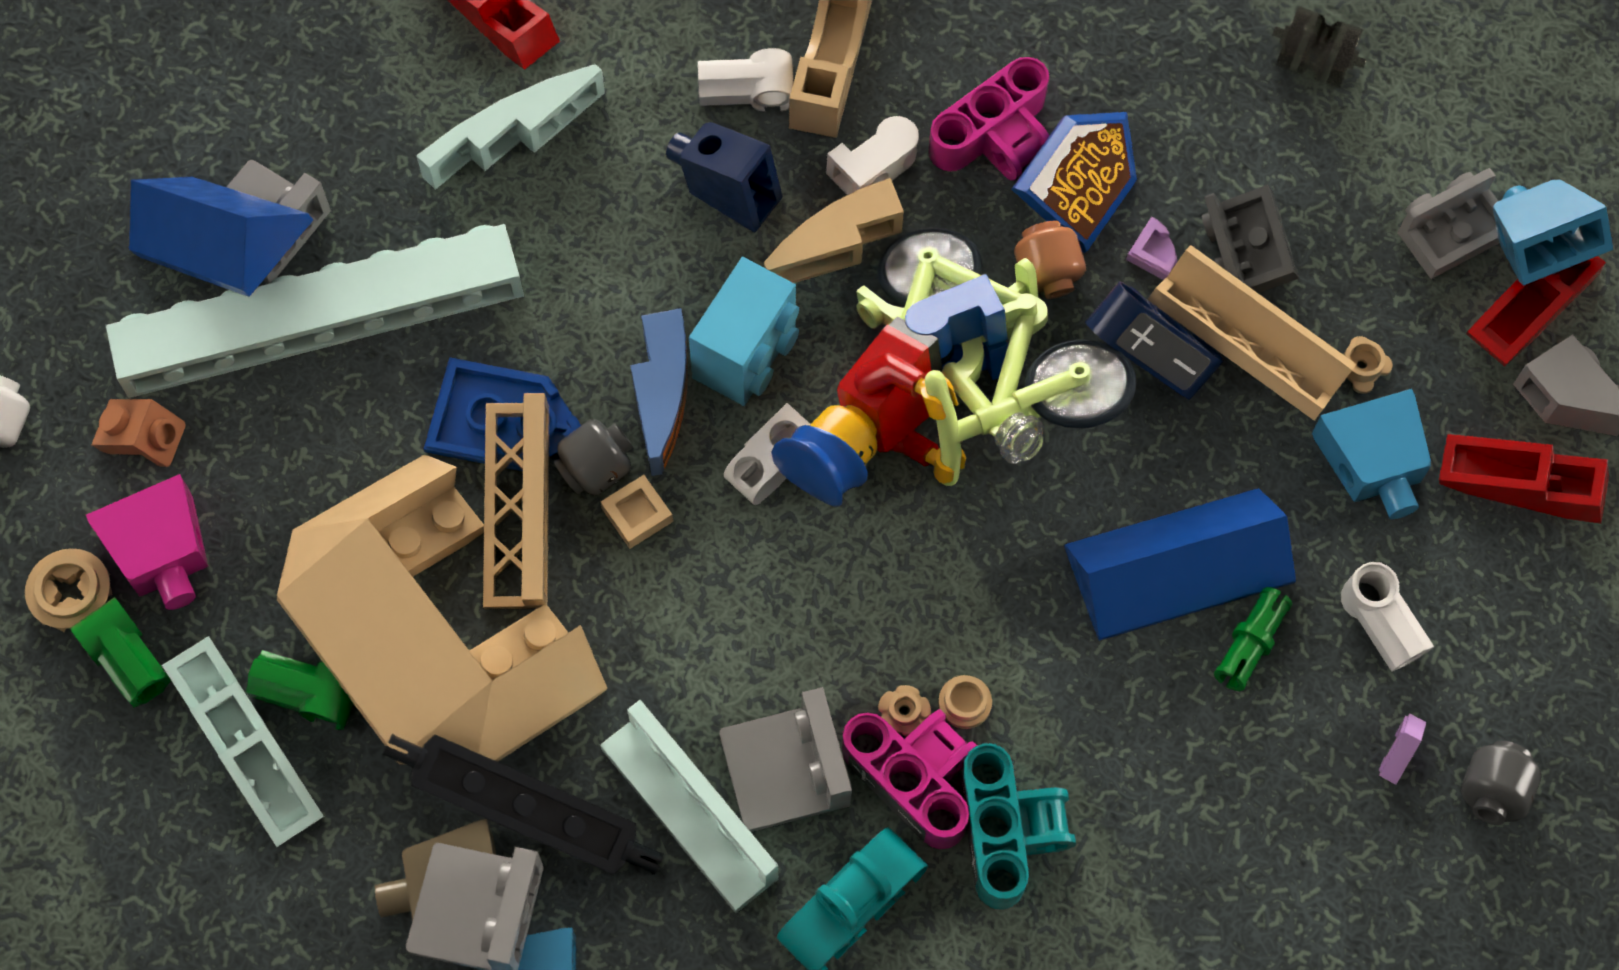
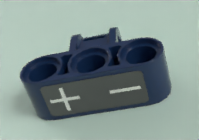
(1154, 340)

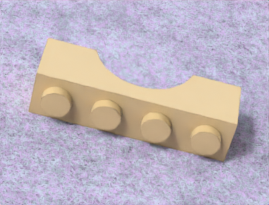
(828, 67)

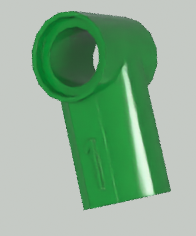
(116, 644)
(299, 687)

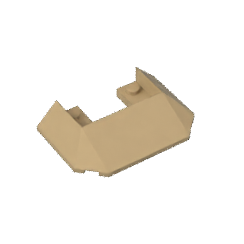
(391, 647)

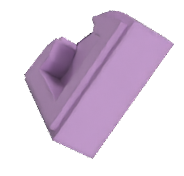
(1154, 250)
(1408, 739)

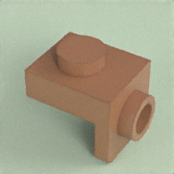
(139, 429)

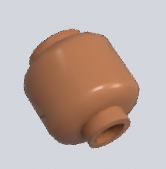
(1055, 256)

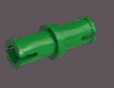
(1253, 639)

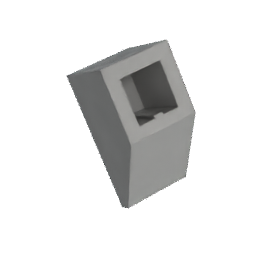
(1571, 389)

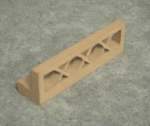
(1252, 332)
(534, 507)

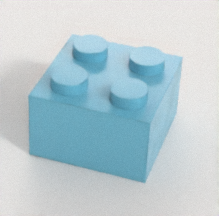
(744, 332)

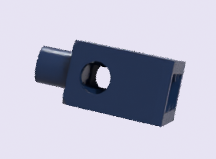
(728, 172)

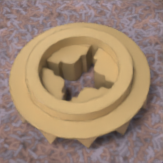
(66, 566)

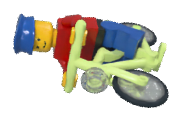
(939, 345)

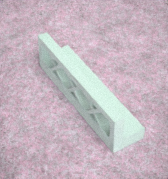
(690, 808)

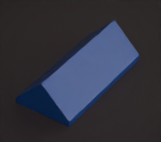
(211, 230)
(1182, 562)

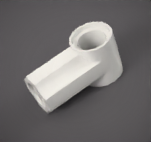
(758, 81)
(1386, 621)

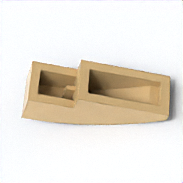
(837, 233)

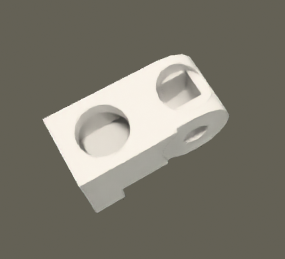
(878, 158)
(753, 467)

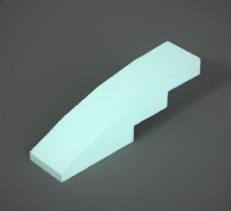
(526, 116)
(242, 741)

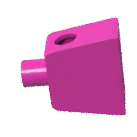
(155, 540)

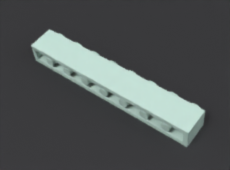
(314, 310)

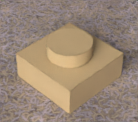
(636, 511)

